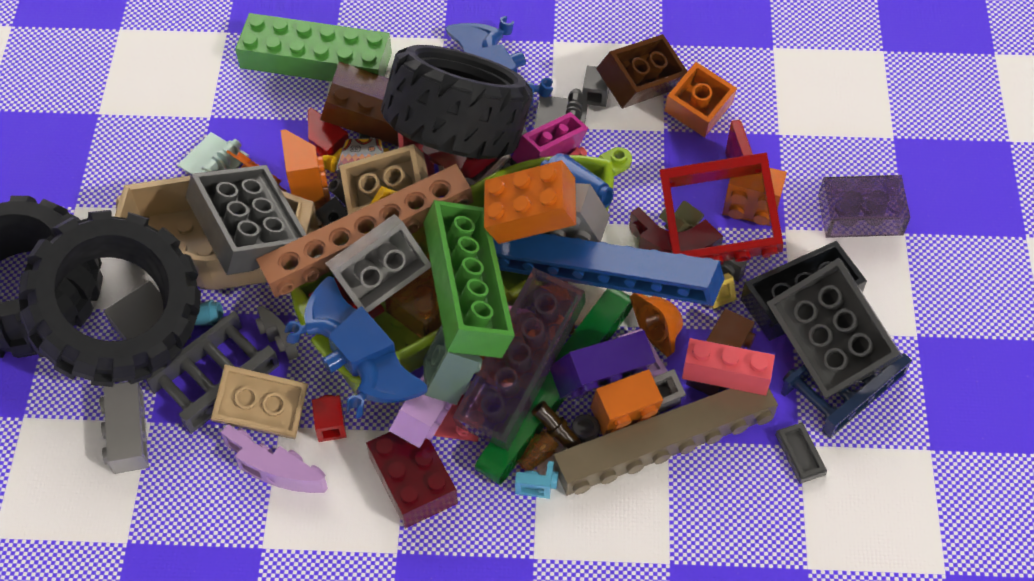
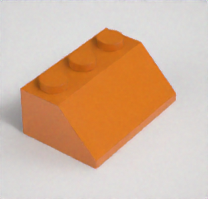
(304, 169)

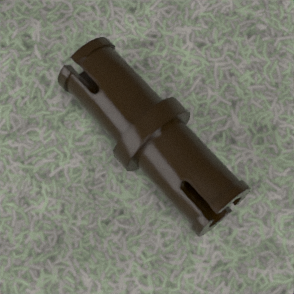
(556, 425)

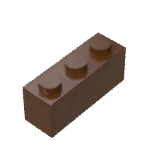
(731, 331)

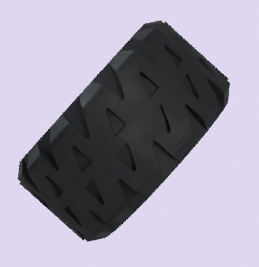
(456, 102)

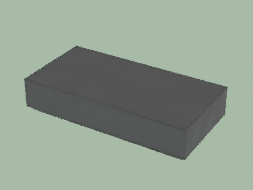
(801, 453)

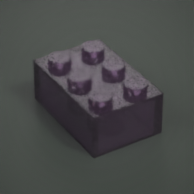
(863, 206)

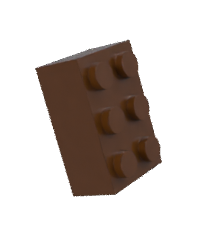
(641, 70)

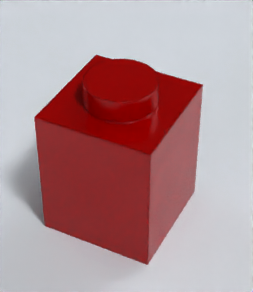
(329, 418)

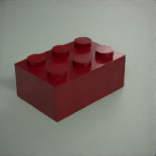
(412, 477)

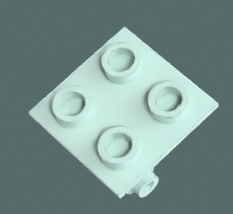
(212, 155)

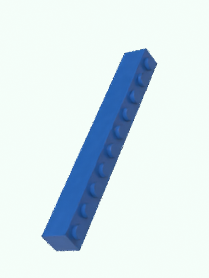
(615, 267)

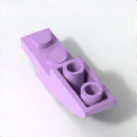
(280, 469)

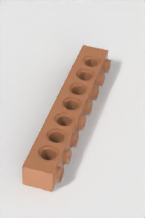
(352, 227)

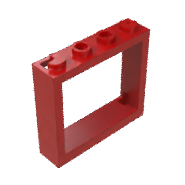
(717, 171)

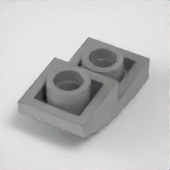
(274, 329)

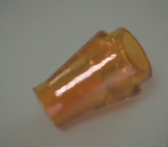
(538, 450)

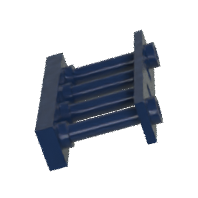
(853, 401)

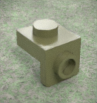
(686, 217)

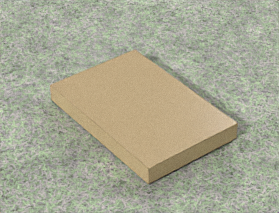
(259, 402)

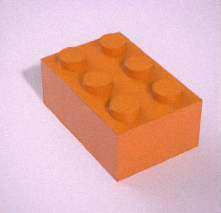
(530, 202)

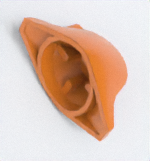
(659, 320)

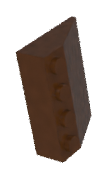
(356, 103)

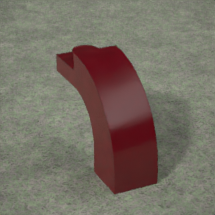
(657, 238)

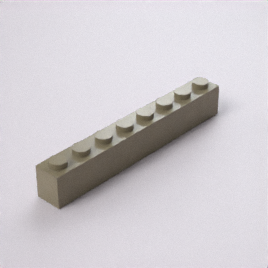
(660, 438)

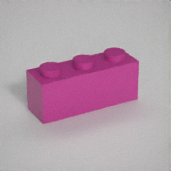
(551, 138)

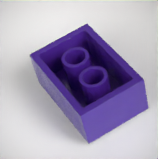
(601, 364)

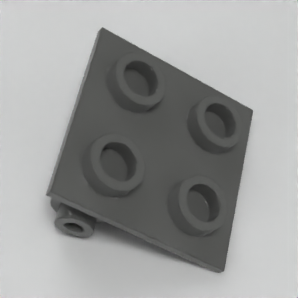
(555, 107)

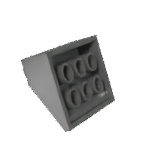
(242, 215)
(834, 329)

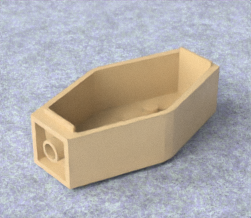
(167, 207)

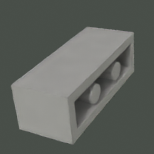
(124, 427)

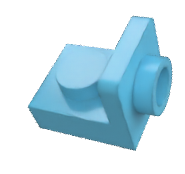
(536, 485)

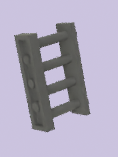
(199, 412)

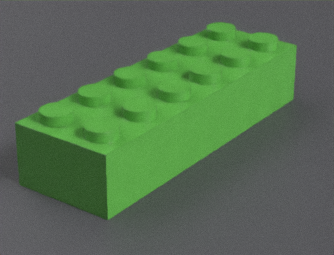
(309, 47)
(467, 281)

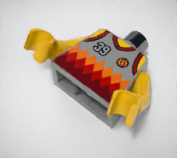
(353, 150)

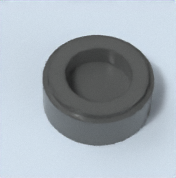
(586, 427)

